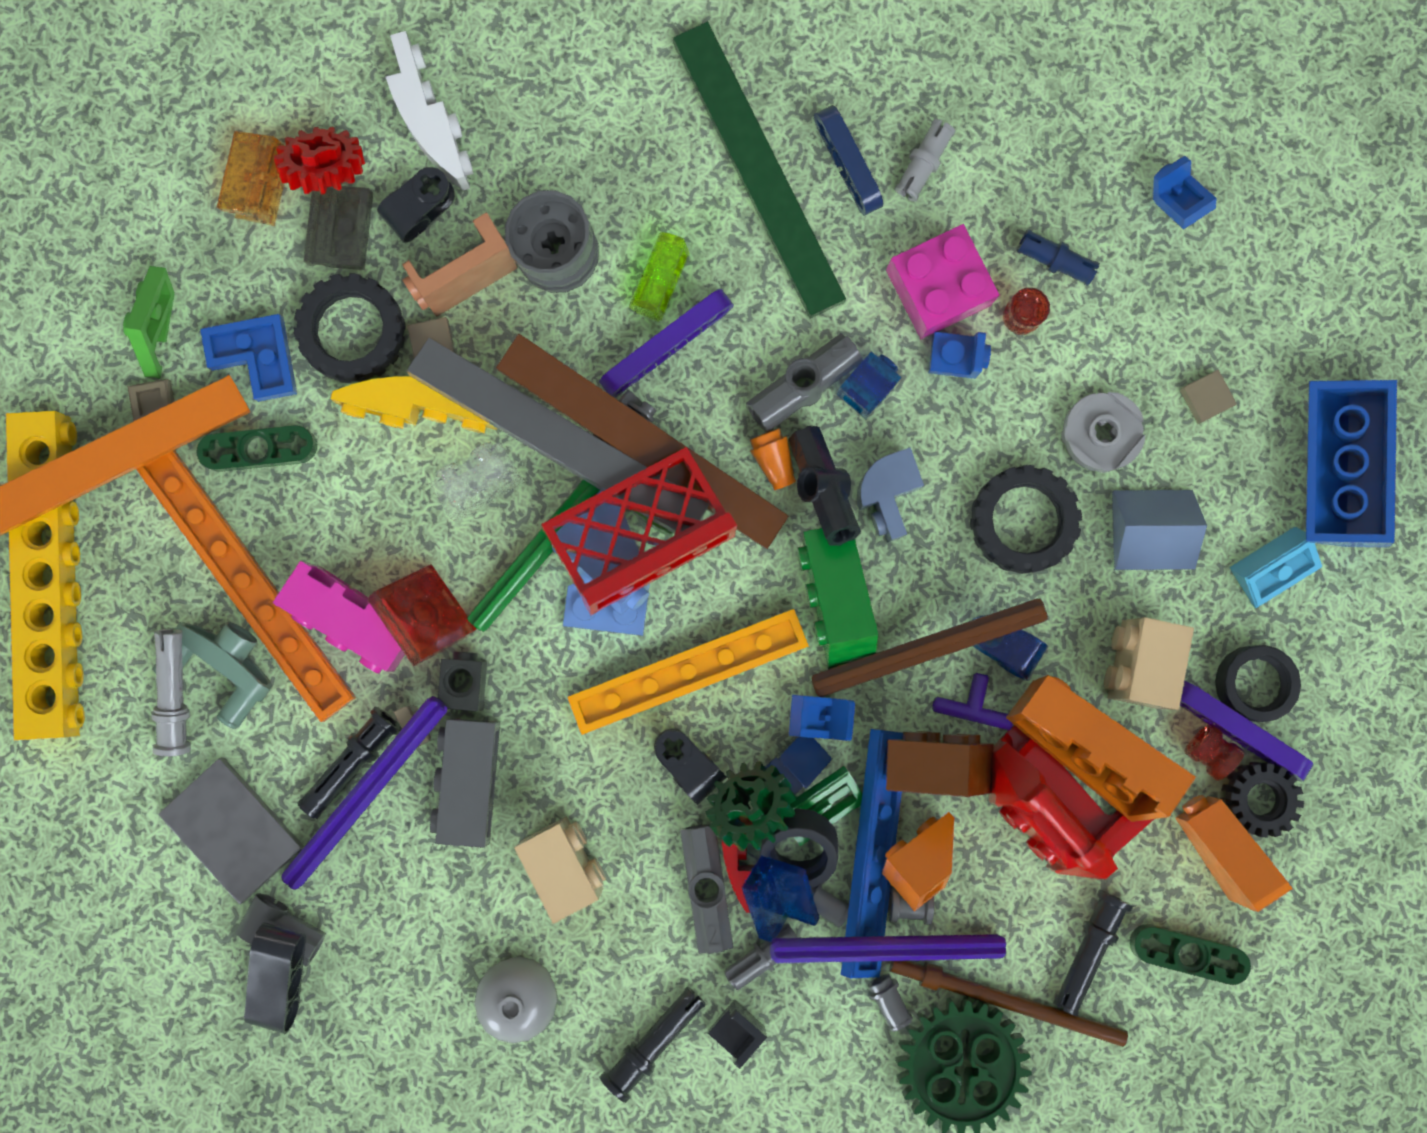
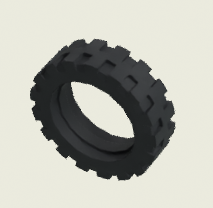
(322, 298)
(1061, 498)

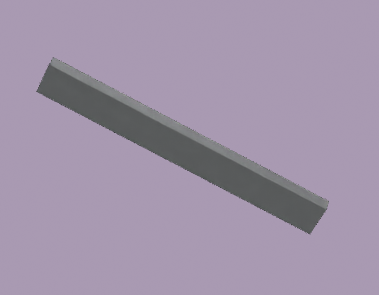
(541, 429)

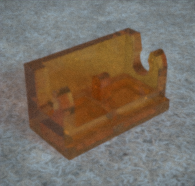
(251, 179)

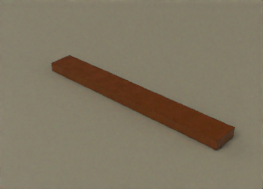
(633, 434)

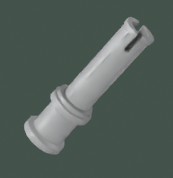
(170, 710)

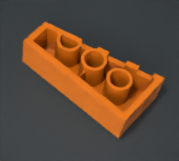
(1100, 751)

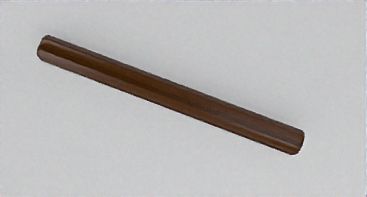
(930, 647)

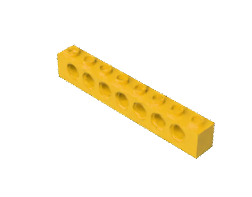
(29, 597)

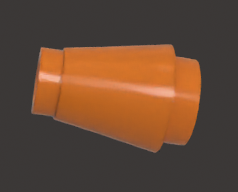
(774, 458)

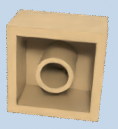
(1149, 663)
(561, 868)

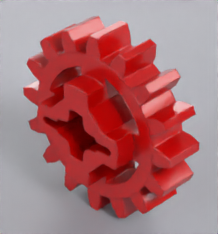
(319, 160)

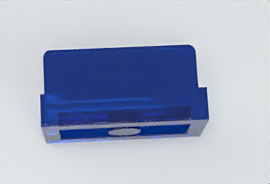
(777, 893)

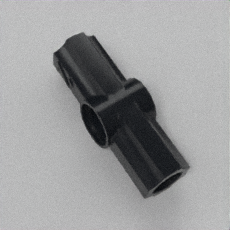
(824, 486)

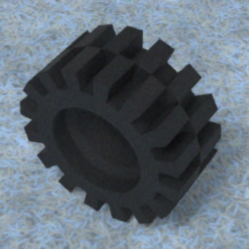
(1285, 798)

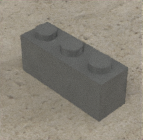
(465, 782)

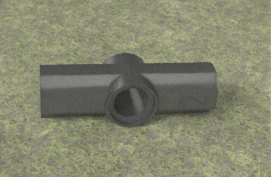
(823, 367)
(711, 913)

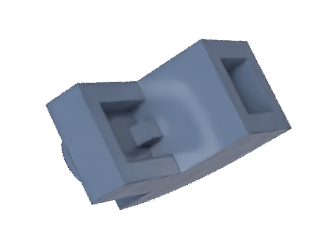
(881, 484)

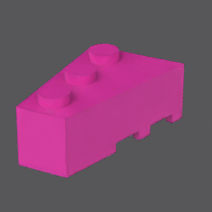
(341, 613)

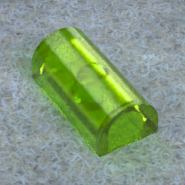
(660, 276)

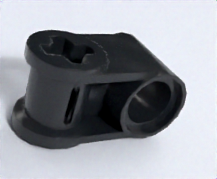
(413, 206)
(690, 770)

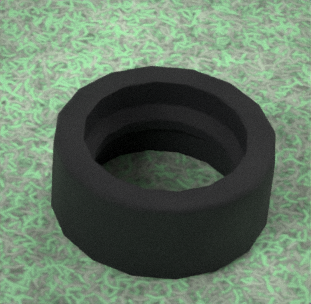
(1289, 682)
(813, 826)

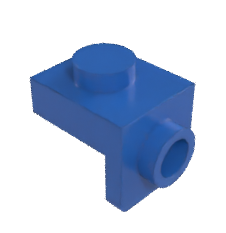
(1181, 193)
(821, 717)

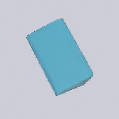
(1276, 566)

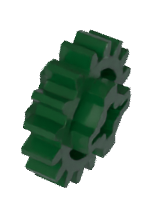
(770, 801)

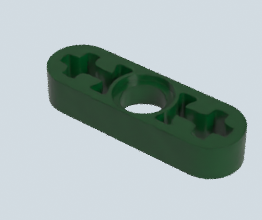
(229, 462)
(1221, 951)

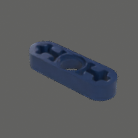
(847, 155)

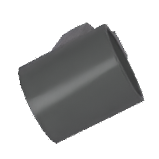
(265, 910)

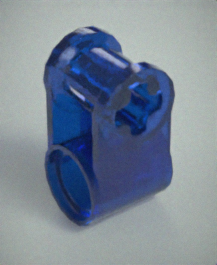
(1015, 651)

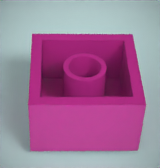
(942, 281)

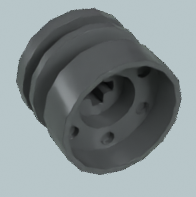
(546, 220)

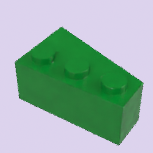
(840, 598)

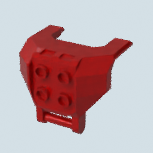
(1055, 810)

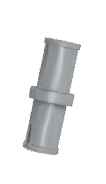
(925, 160)

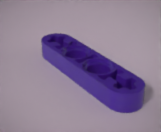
(666, 343)
(1244, 731)

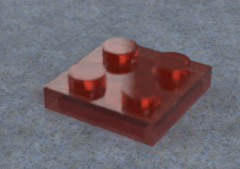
(421, 614)

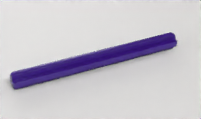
(364, 792)
(887, 948)

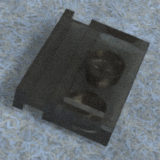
(339, 228)

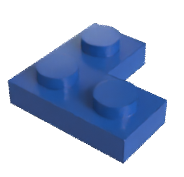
(261, 346)

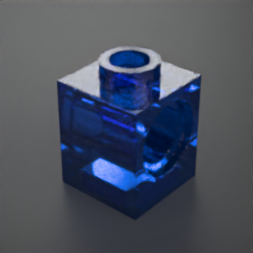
(869, 384)

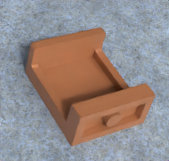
(463, 275)

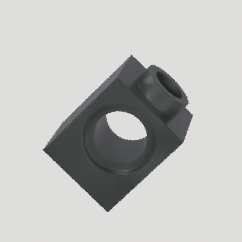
(447, 692)

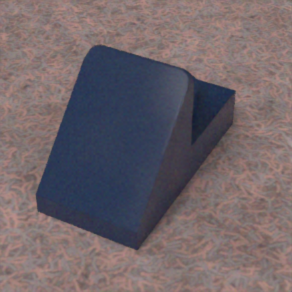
(801, 762)

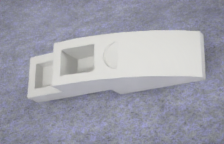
(425, 118)

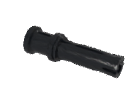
(360, 748)
(1099, 934)
(640, 1058)

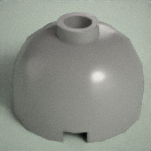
(515, 1000)

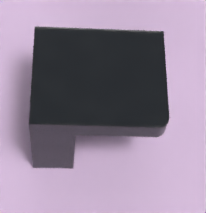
(738, 1033)

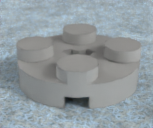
(1126, 431)

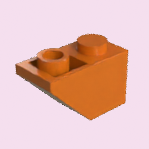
(924, 864)

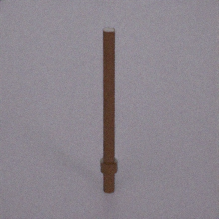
(932, 977)

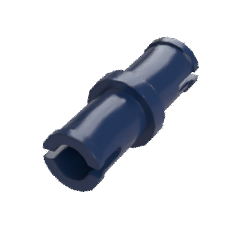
(1058, 257)

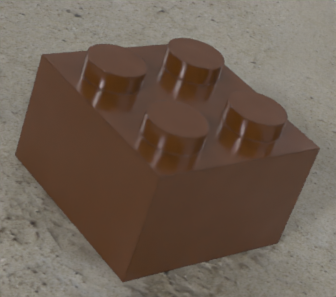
(939, 767)

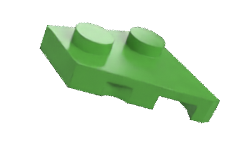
(150, 319)

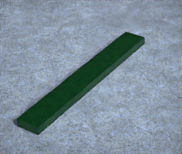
(759, 170)

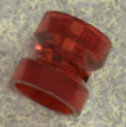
(1033, 307)
(1214, 752)

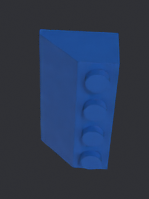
(1351, 463)

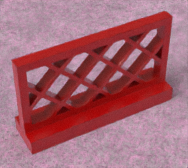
(665, 554)

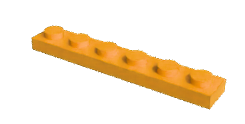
(687, 671)

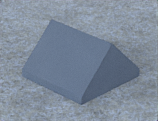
(1156, 529)

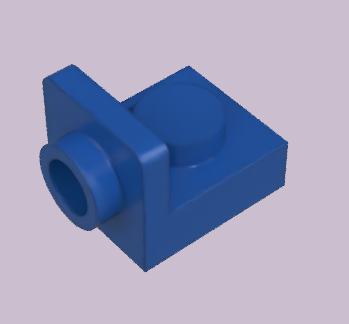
(959, 354)

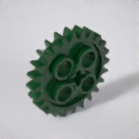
(999, 1066)

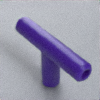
(973, 709)

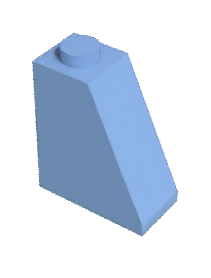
(600, 542)

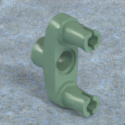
(229, 656)

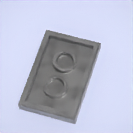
(231, 830)

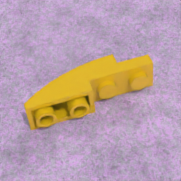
(400, 402)

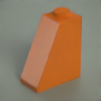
(1231, 854)

